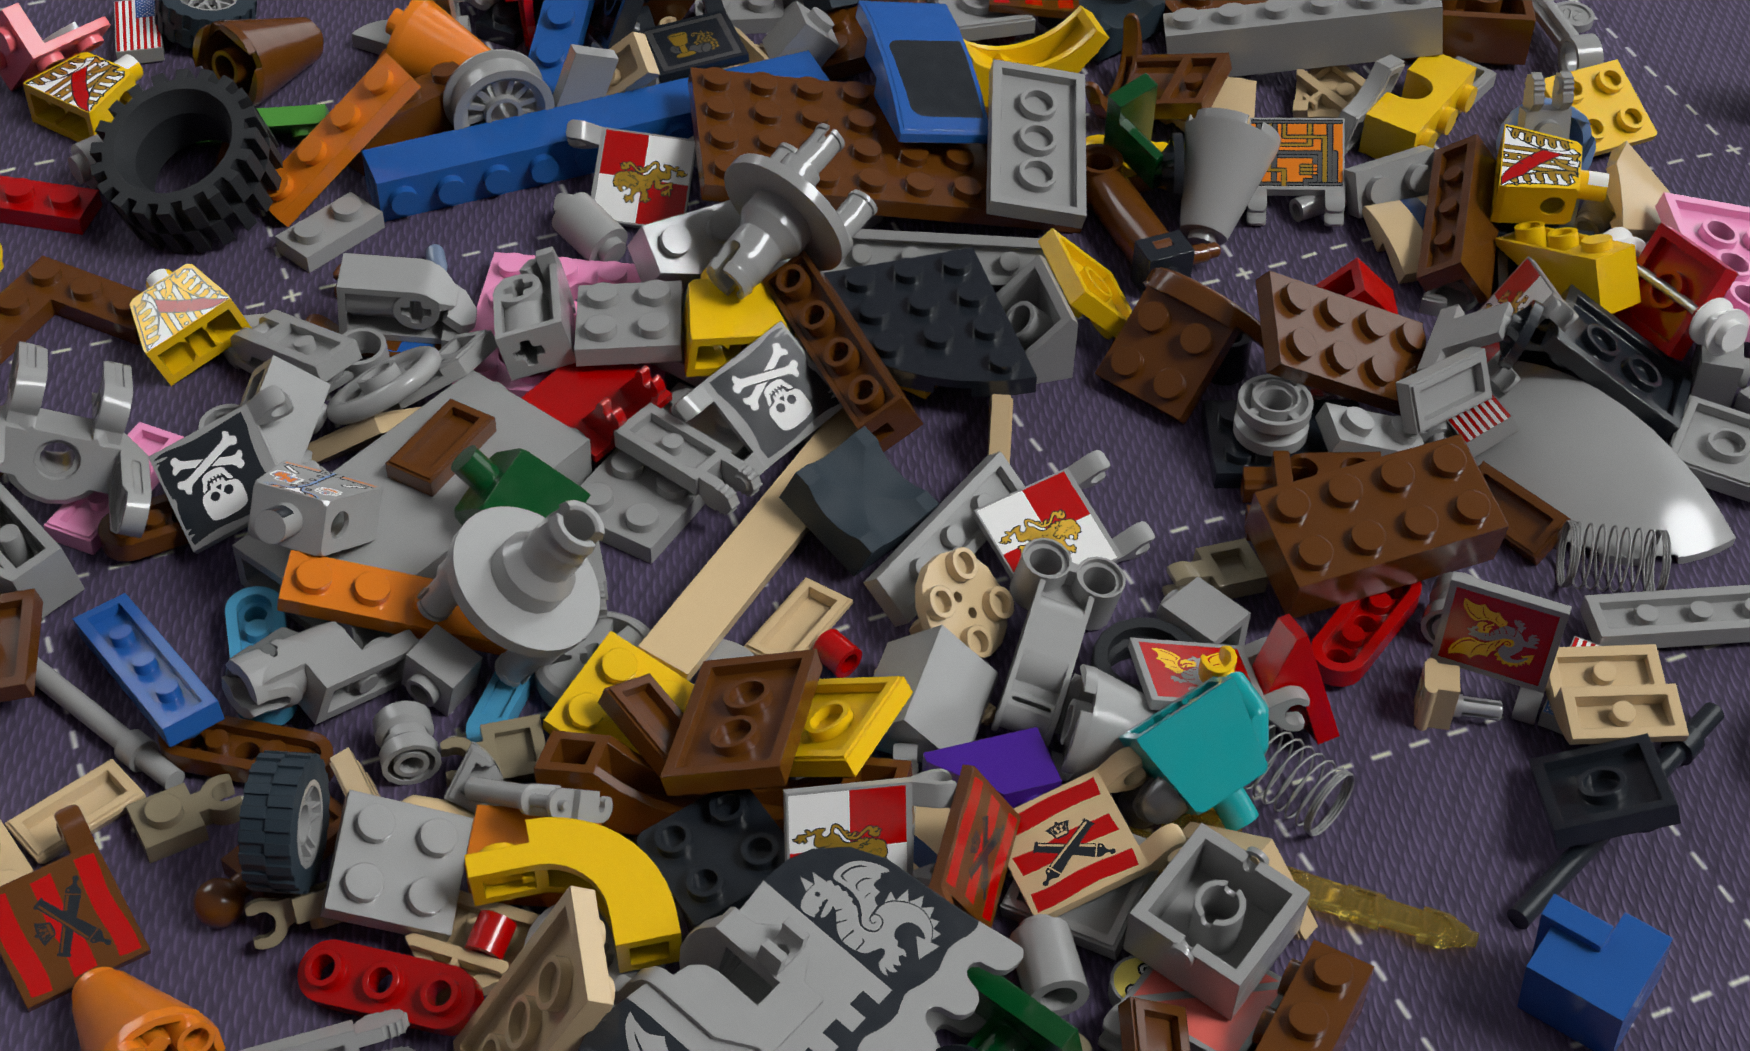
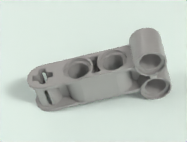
(1061, 605)

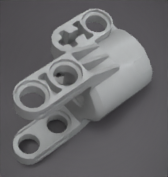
(100, 451)

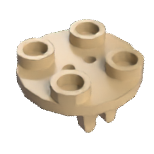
(965, 599)

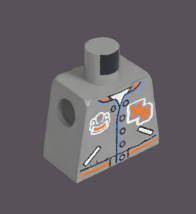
(302, 509)

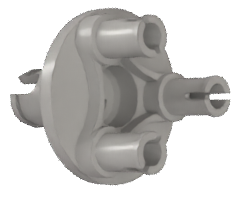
(786, 213)
(522, 583)

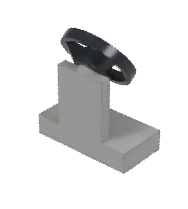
(1491, 325)

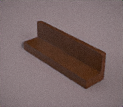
(1457, 224)

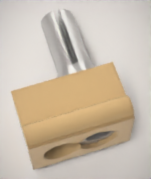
(1440, 699)

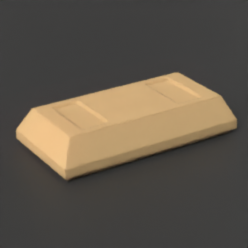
(800, 619)
(100, 796)

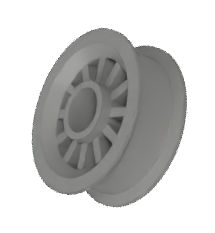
(495, 88)

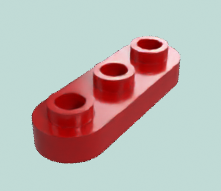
(1342, 645)
(413, 990)

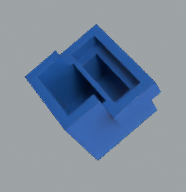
(1591, 978)

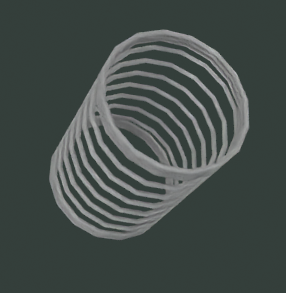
(1575, 552)
(1340, 801)

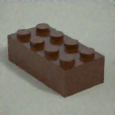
(1375, 526)

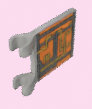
(1306, 164)

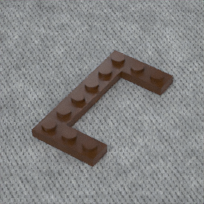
(64, 291)

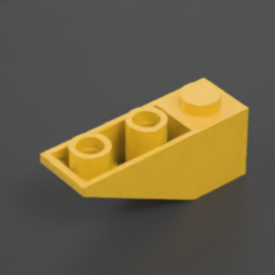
(1591, 263)

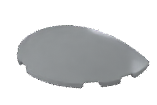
(1603, 467)

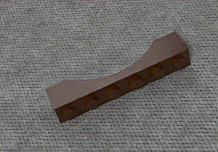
(637, 791)

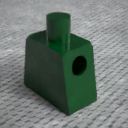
(511, 480)

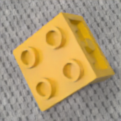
(1610, 105)

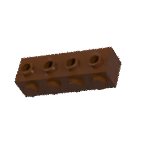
(1318, 1002)

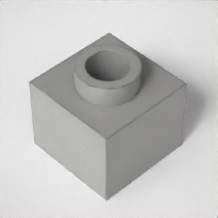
(1718, 376)
(441, 671)

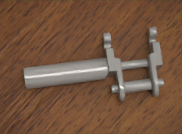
(541, 799)

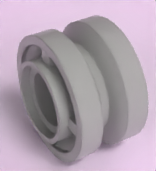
(1272, 415)

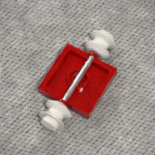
(1682, 295)

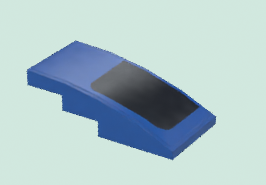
(923, 73)

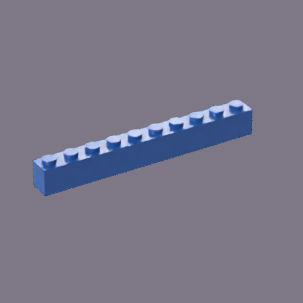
(532, 147)

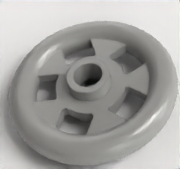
(384, 385)

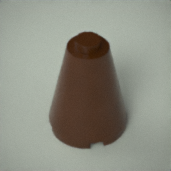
(258, 52)

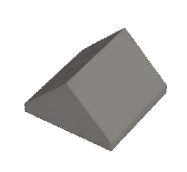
(1041, 320)
(948, 690)

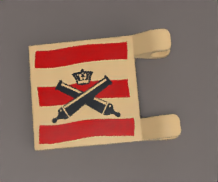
(1078, 844)

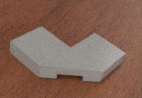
(458, 359)

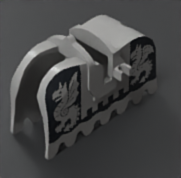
(816, 960)

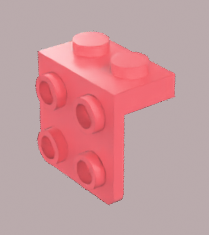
(25, 53)

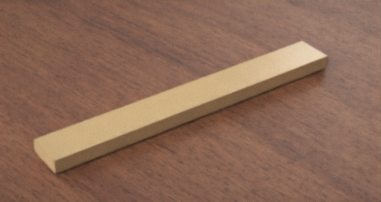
(739, 567)

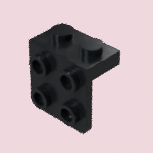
(715, 852)

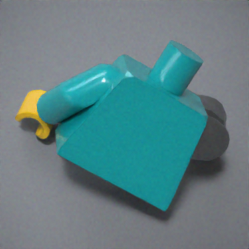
(1201, 751)

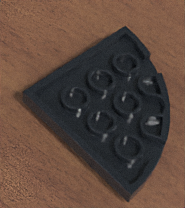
(937, 323)

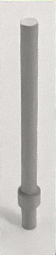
(130, 746)

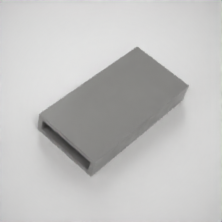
(412, 525)

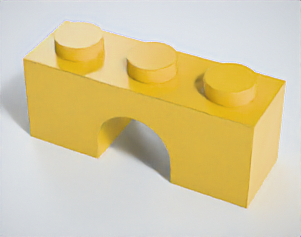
(1431, 100)

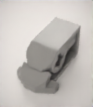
(402, 299)
(535, 317)

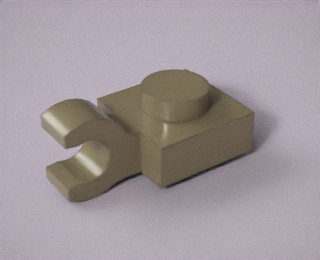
(1226, 566)
(288, 910)

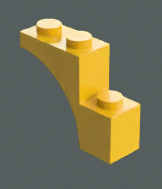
(1062, 48)

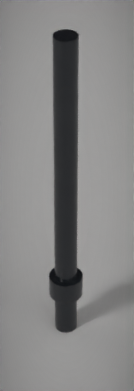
(1577, 857)

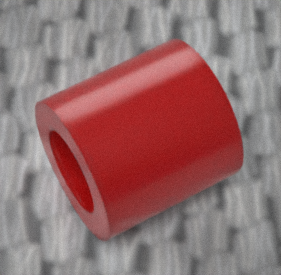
(837, 653)
(491, 934)

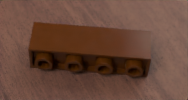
(842, 351)

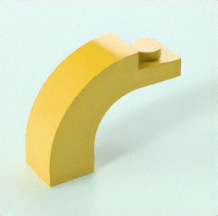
(589, 856)

